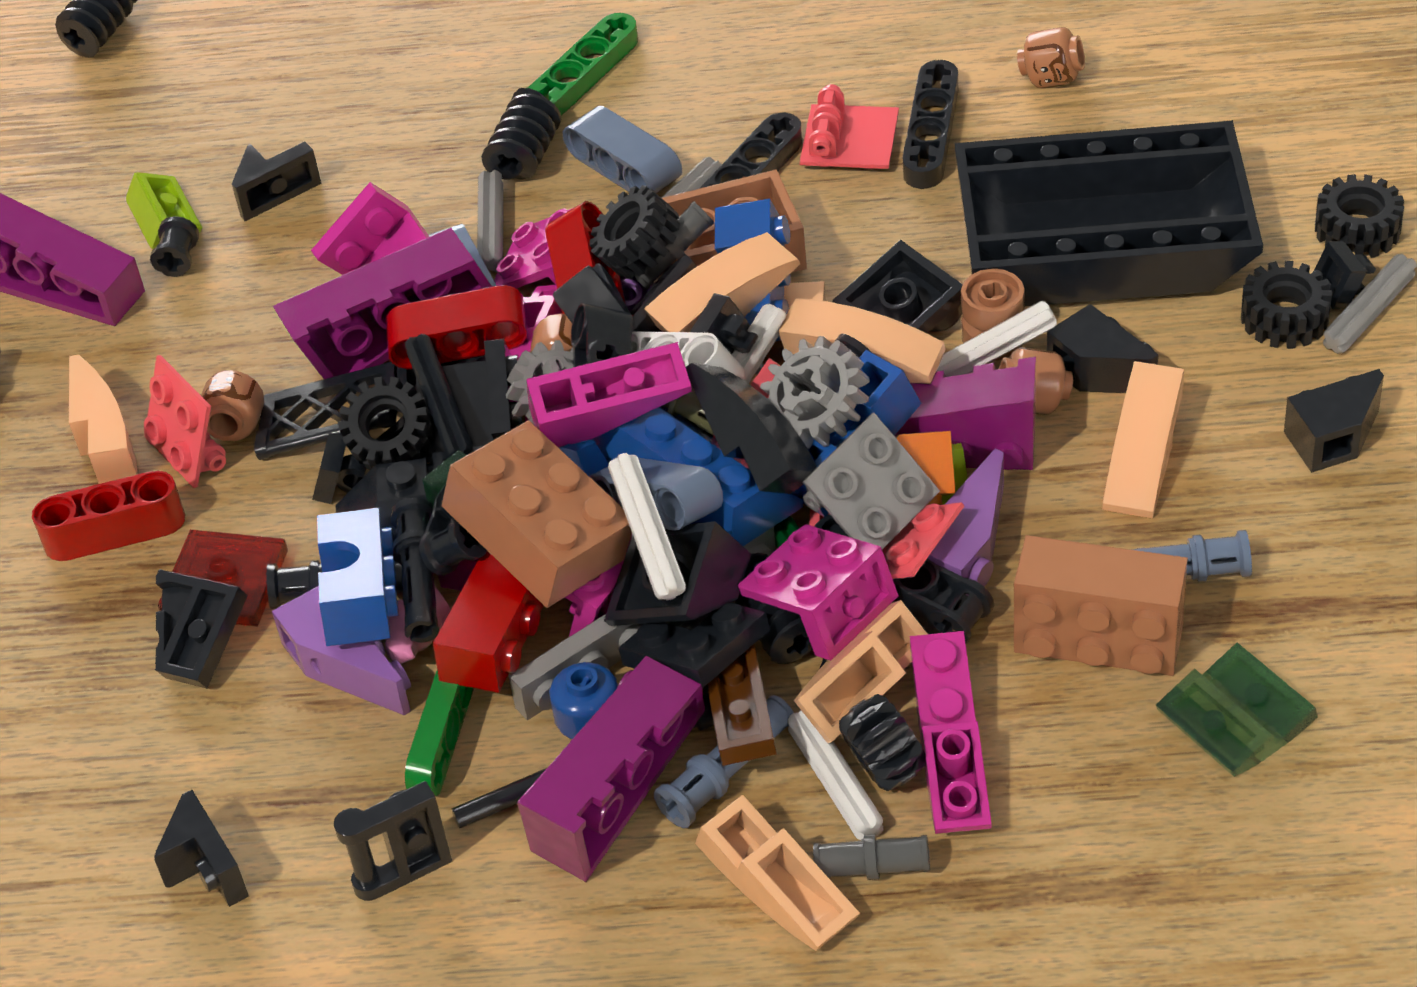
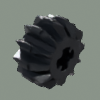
(882, 742)

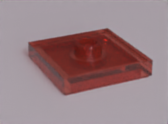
(233, 561)

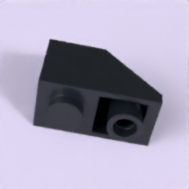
(1098, 351)
(1333, 420)

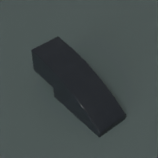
(751, 429)

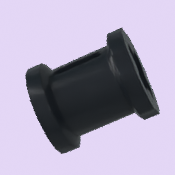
(173, 251)

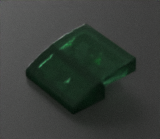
(1237, 710)

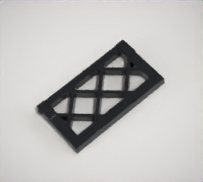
(307, 396)

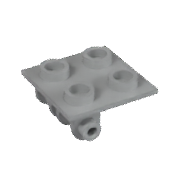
(870, 484)

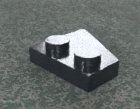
(194, 626)

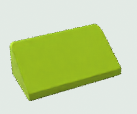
(155, 199)

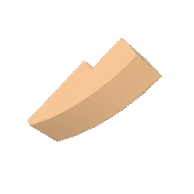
(741, 272)
(887, 338)
(98, 423)
(1143, 439)
(860, 670)
(775, 874)

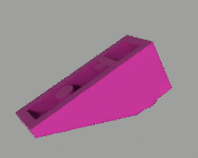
(605, 394)

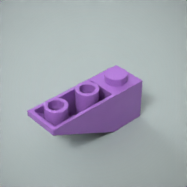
(350, 667)

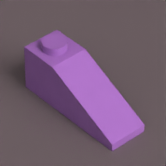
(971, 538)

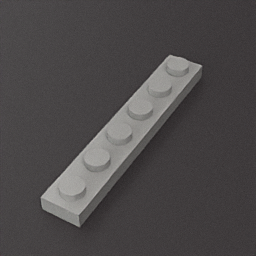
(592, 644)

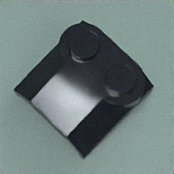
(907, 290)

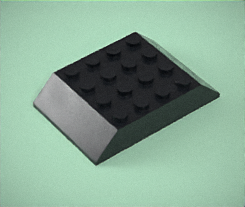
(1110, 211)

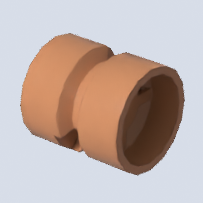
(989, 300)

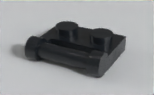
(411, 835)

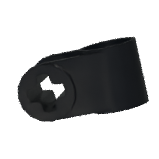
(600, 334)
(446, 541)
(940, 602)

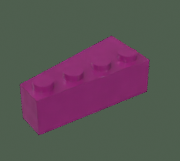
(63, 266)
(344, 320)
(982, 412)
(609, 767)

